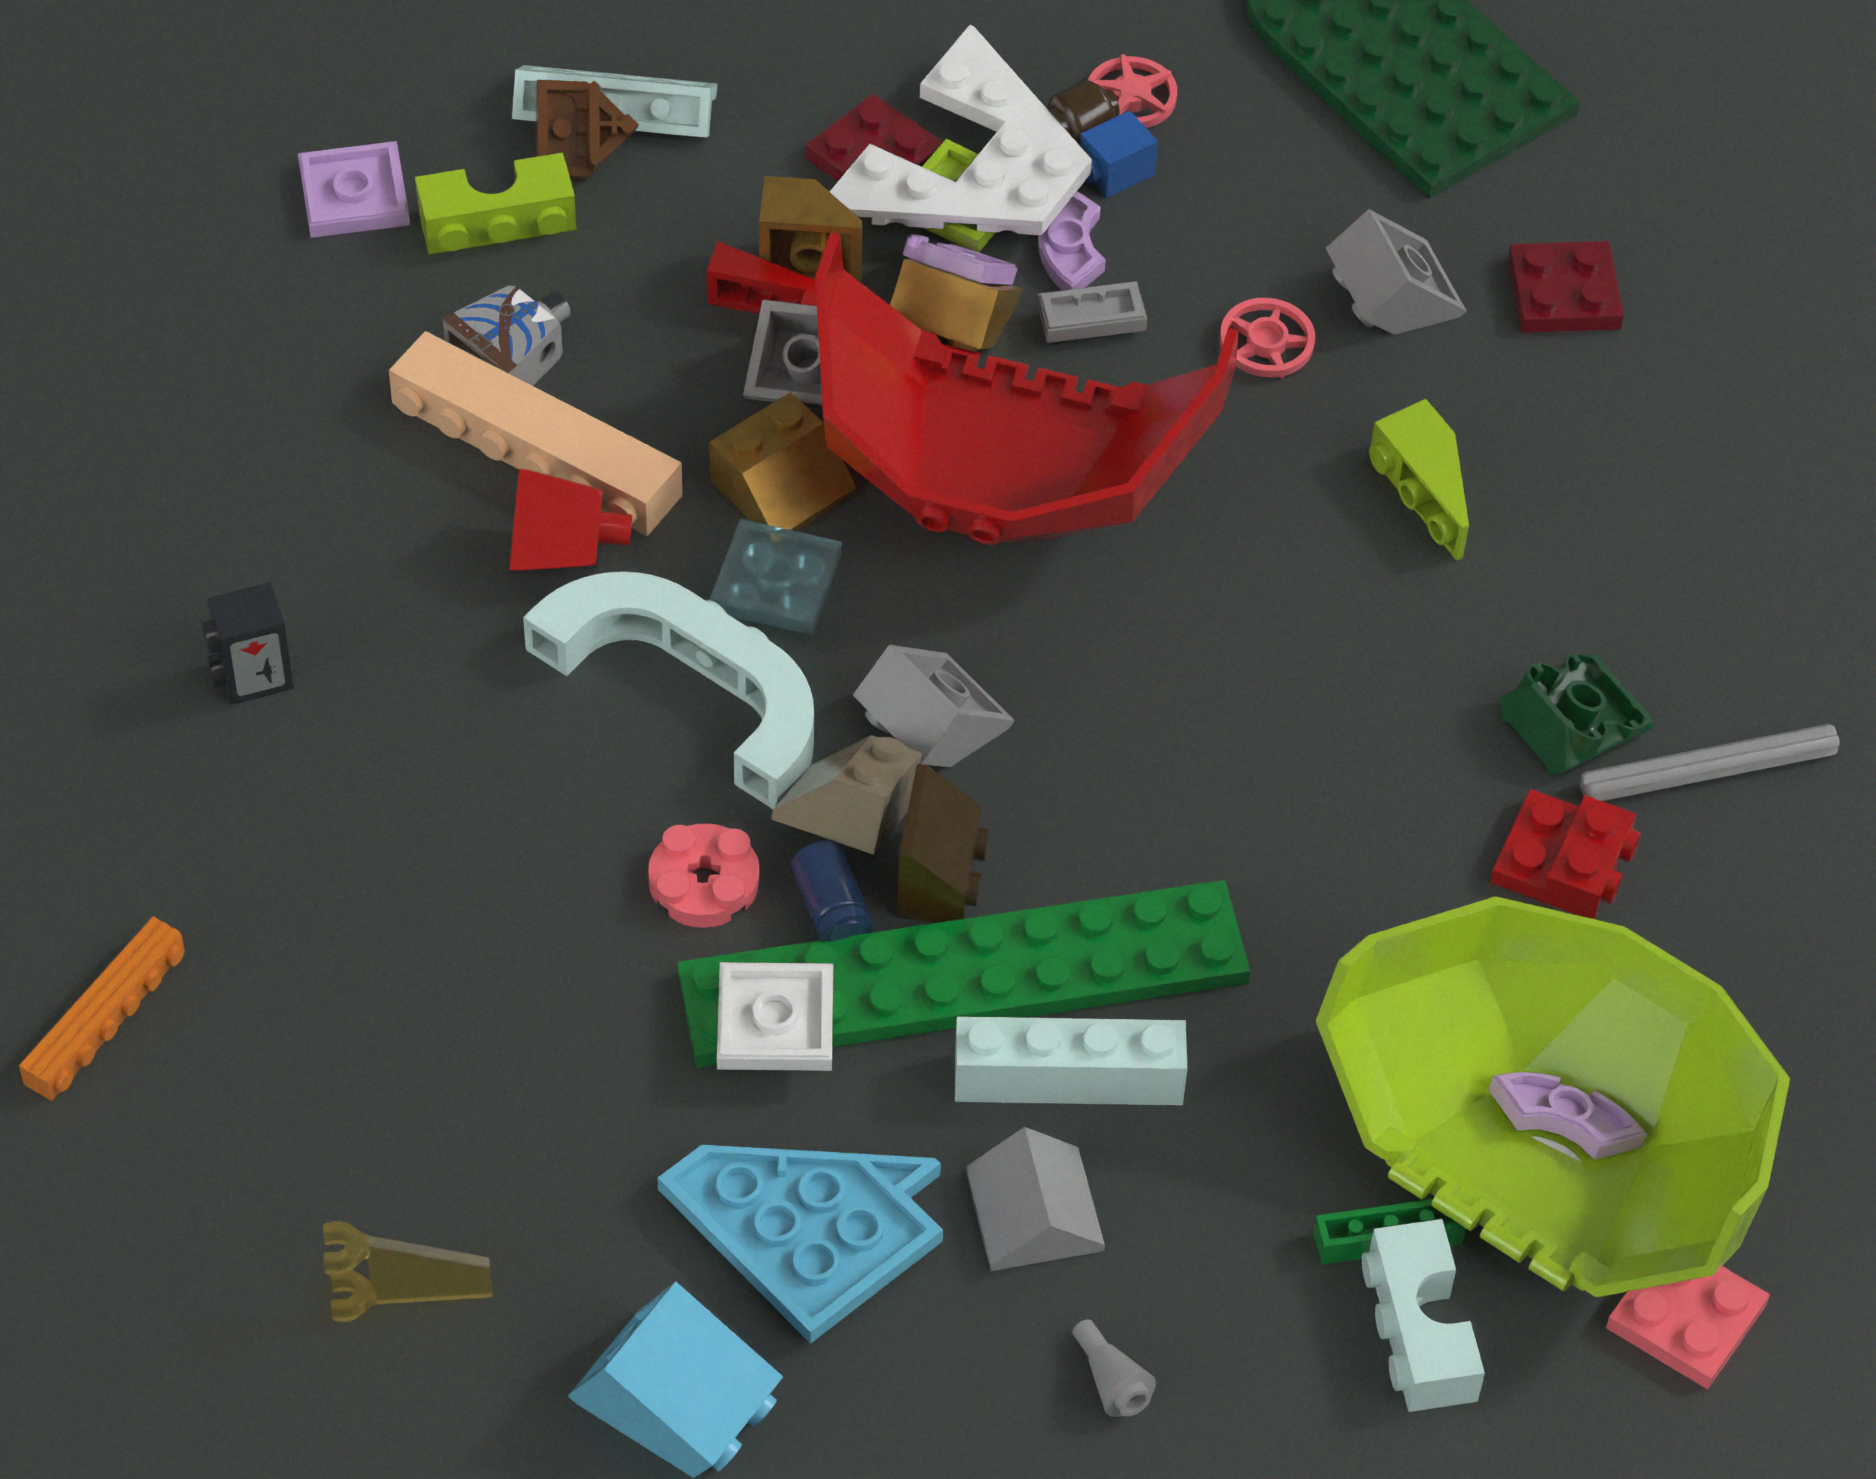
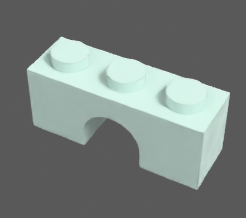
(1430, 1359)

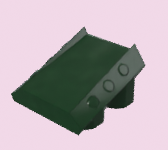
(1573, 711)

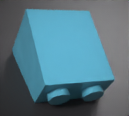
(679, 1383)

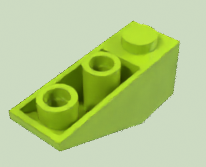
(1423, 463)

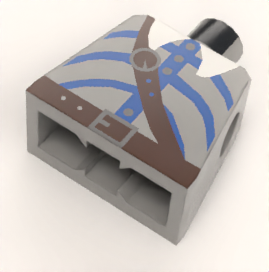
(511, 331)

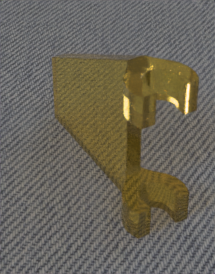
(398, 1272)

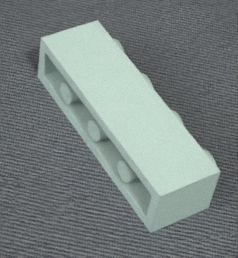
(1070, 1061)

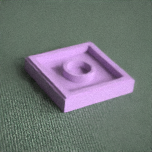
(353, 189)

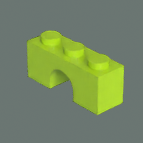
(462, 218)

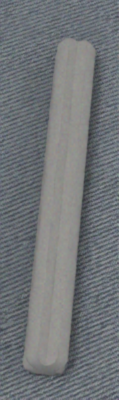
(1710, 763)

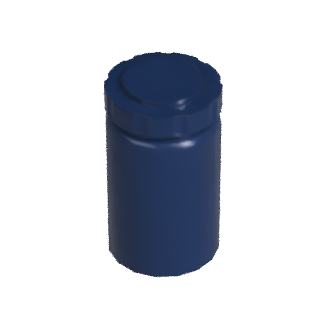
(830, 891)

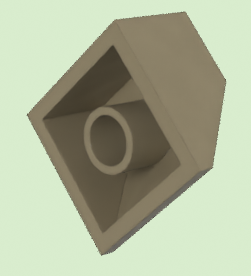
(853, 793)

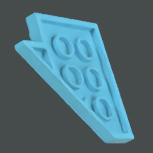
(808, 1225)

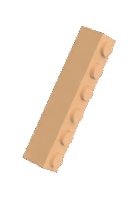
(533, 429)

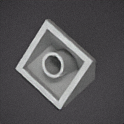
(1033, 1201)

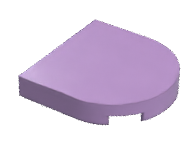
(960, 261)

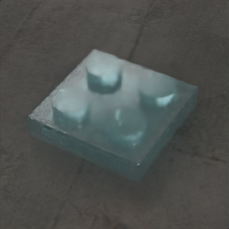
(776, 576)

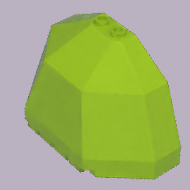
(1517, 987)

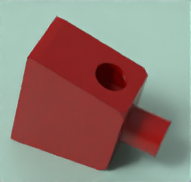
(561, 523)

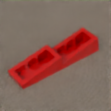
(744, 280)

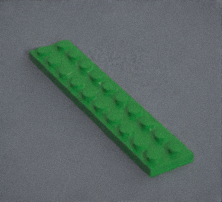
(1002, 965)

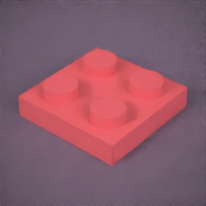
(1690, 1322)

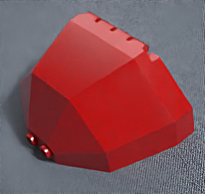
(987, 444)

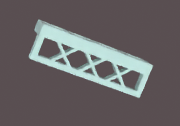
(654, 103)

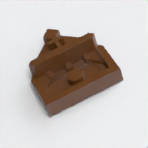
(580, 124)

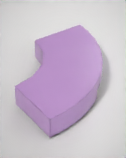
(1067, 247)
(1586, 1119)

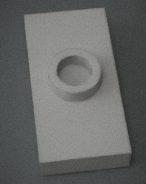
(1091, 312)

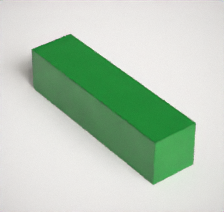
(1349, 1233)

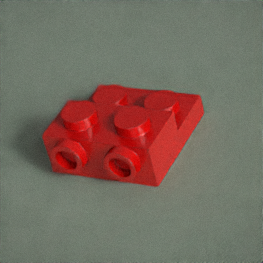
(1567, 852)

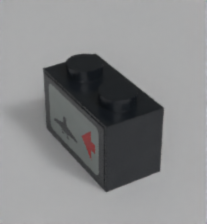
(248, 643)

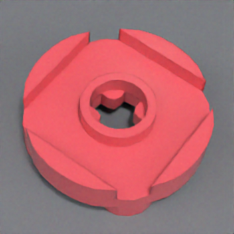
(698, 847)

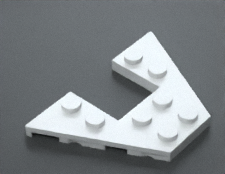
(1013, 182)

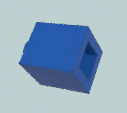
(1120, 153)

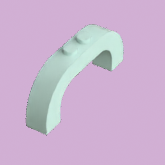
(702, 635)

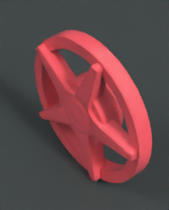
(1134, 90)
(1269, 337)

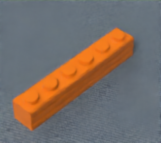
(102, 1009)

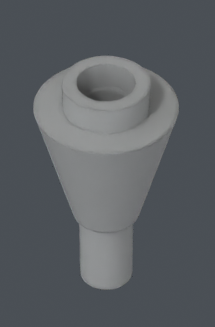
(1120, 1381)

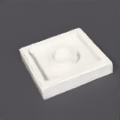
(775, 1016)

